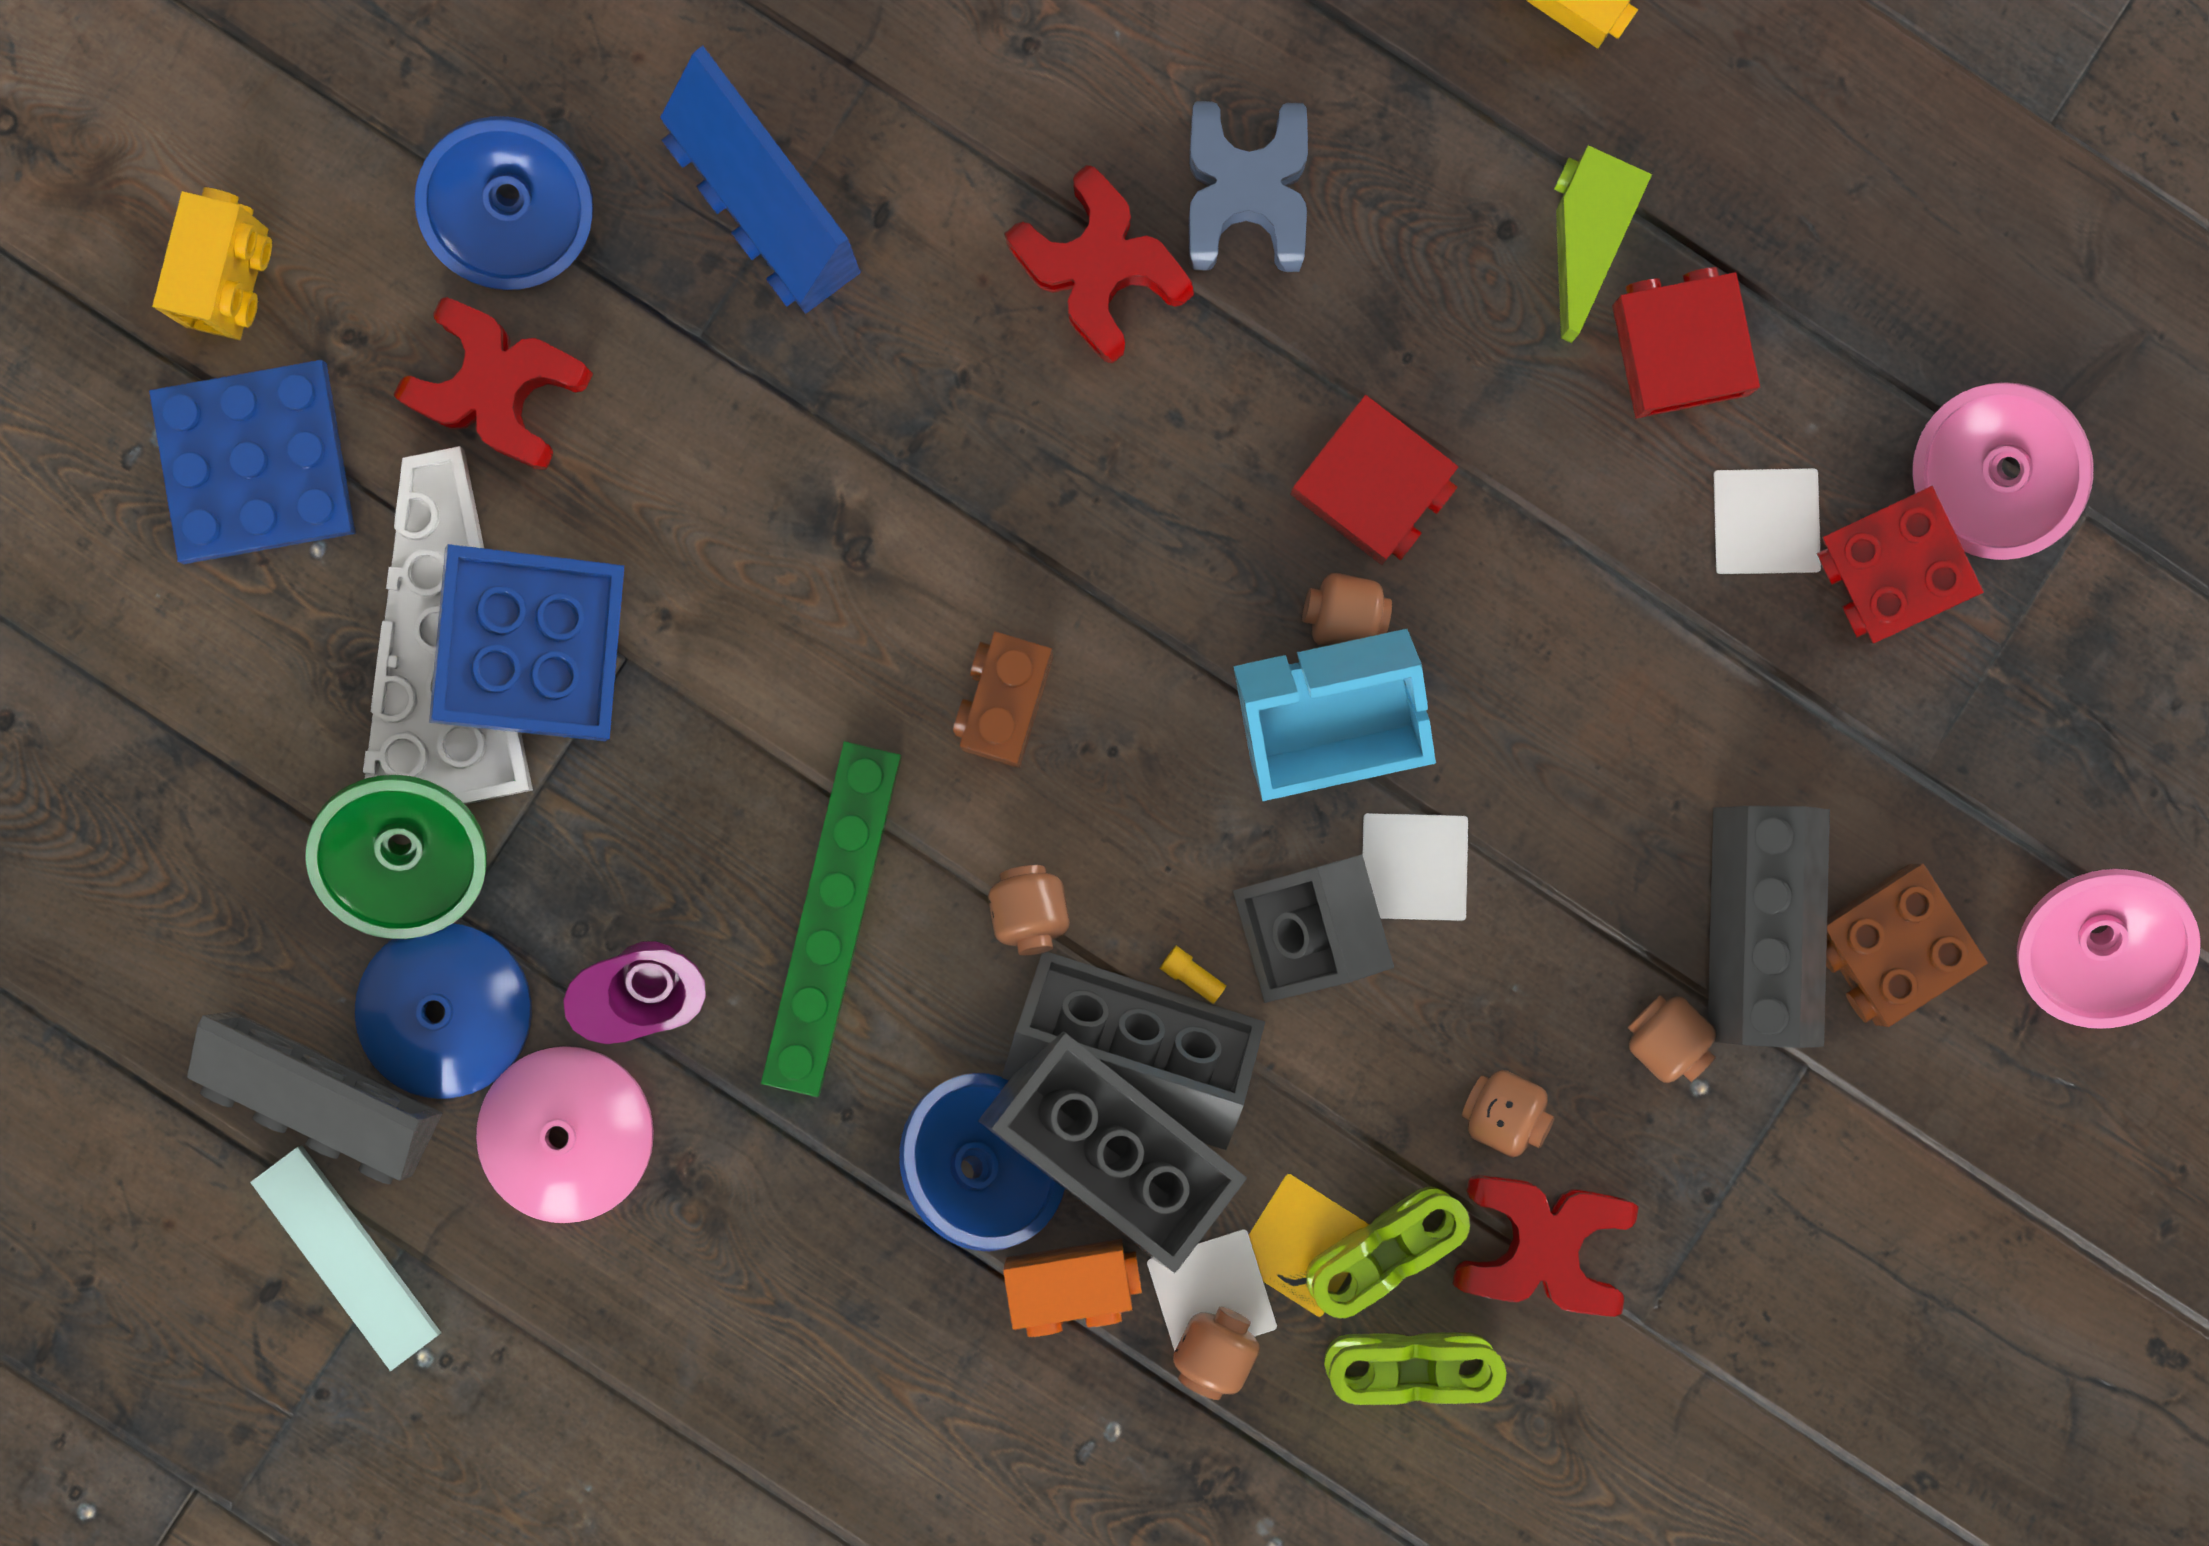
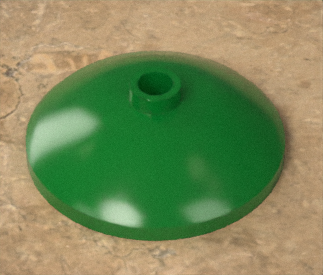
(388, 885)

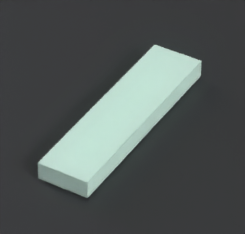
(345, 1257)

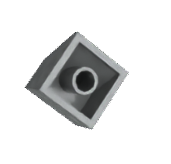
(1313, 929)

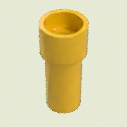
(1180, 966)

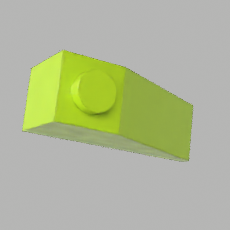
(1591, 223)

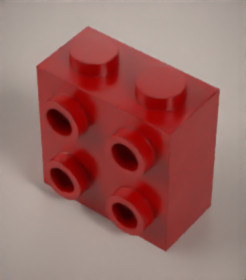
(1685, 342)
(1376, 482)
(1899, 566)

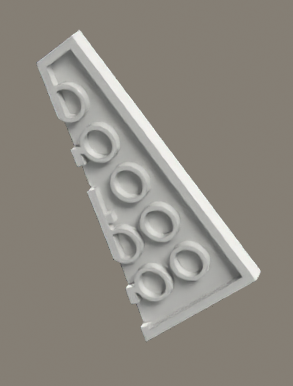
(470, 762)

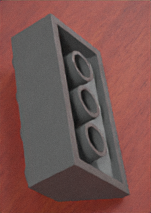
(1769, 925)
(1166, 1045)
(311, 1095)
(1113, 1150)

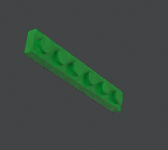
(831, 919)

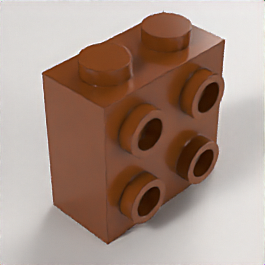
(1006, 699)
(1899, 946)

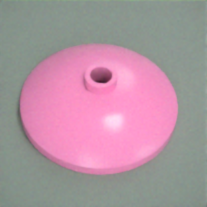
(1964, 457)
(2111, 974)
(605, 1125)

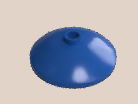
(499, 238)
(483, 1019)
(1007, 1194)

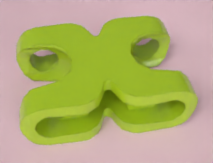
(1387, 1251)
(1414, 1368)

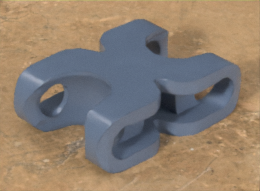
(1248, 186)

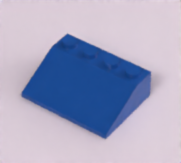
(756, 185)

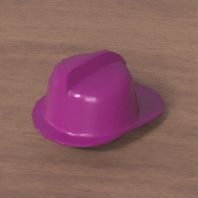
(634, 994)

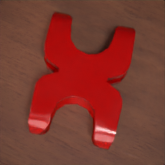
(1099, 264)
(493, 383)
(1545, 1245)

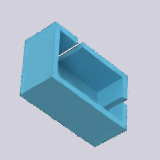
(1335, 714)

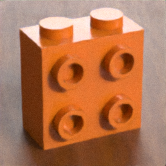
(1071, 1285)

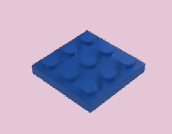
(252, 462)
(526, 643)

